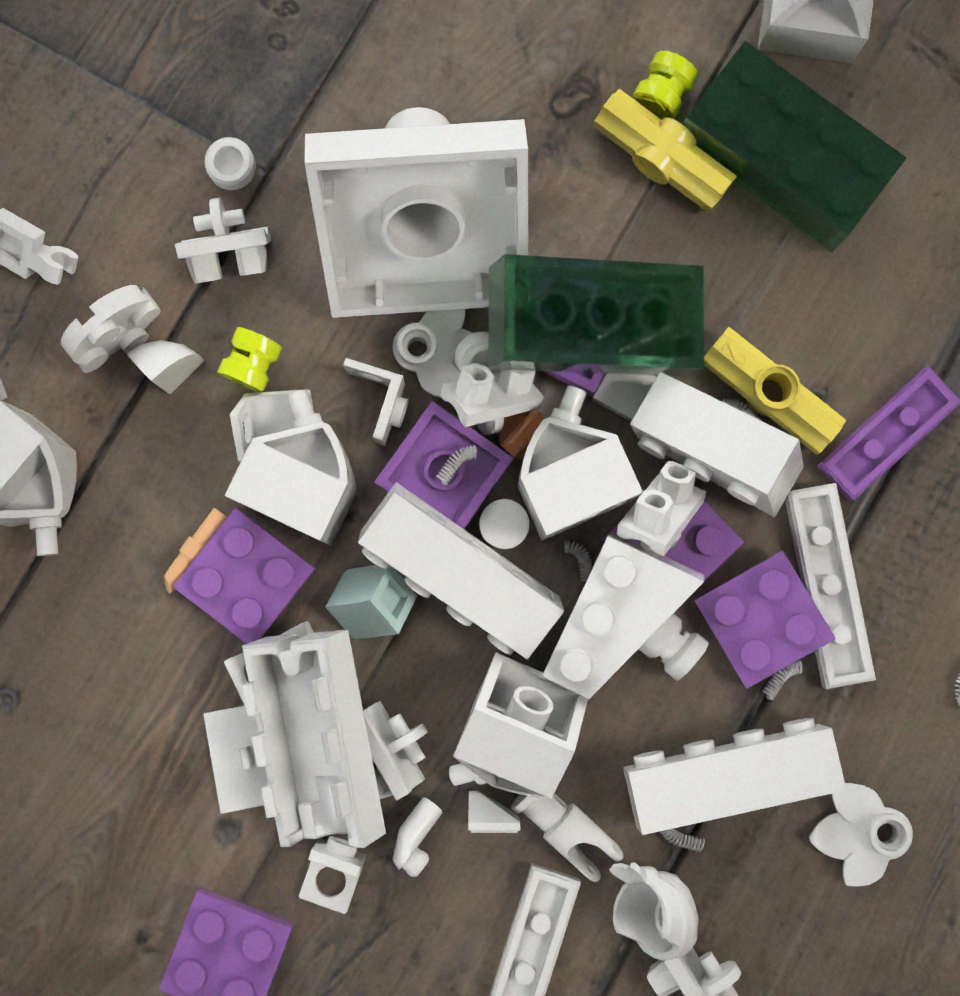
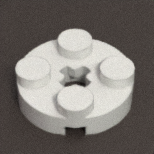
(115, 326)

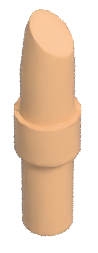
(193, 547)

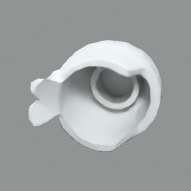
(655, 911)

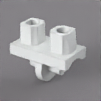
(202, 252)
(489, 396)
(663, 509)
(394, 751)
(694, 976)

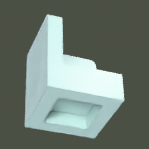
(371, 601)

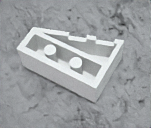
(718, 443)
(617, 613)

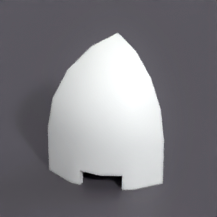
(165, 362)

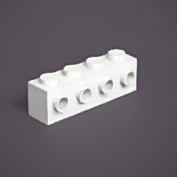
(460, 572)
(733, 777)

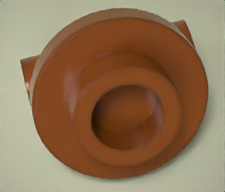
(518, 431)

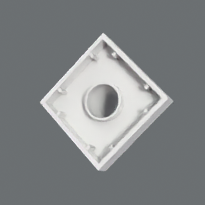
(417, 211)

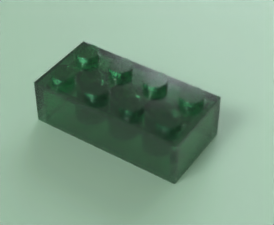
(792, 146)
(595, 316)

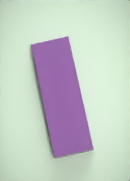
(888, 434)

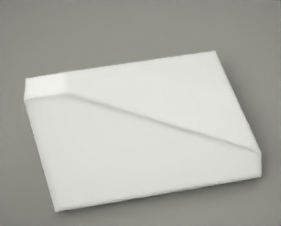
(490, 816)

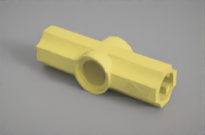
(663, 150)
(798, 412)

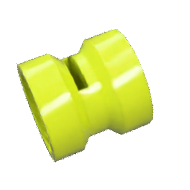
(668, 80)
(249, 359)

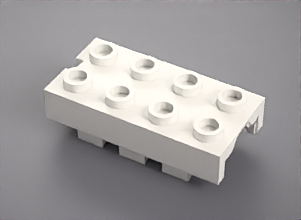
(312, 738)

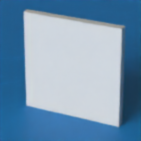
(233, 759)

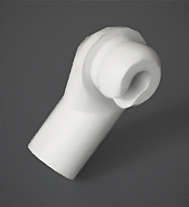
(411, 834)

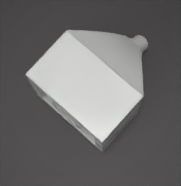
(816, 28)
(573, 471)
(298, 475)
(34, 476)
(519, 731)

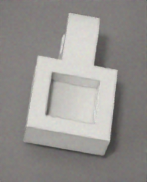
(25, 253)

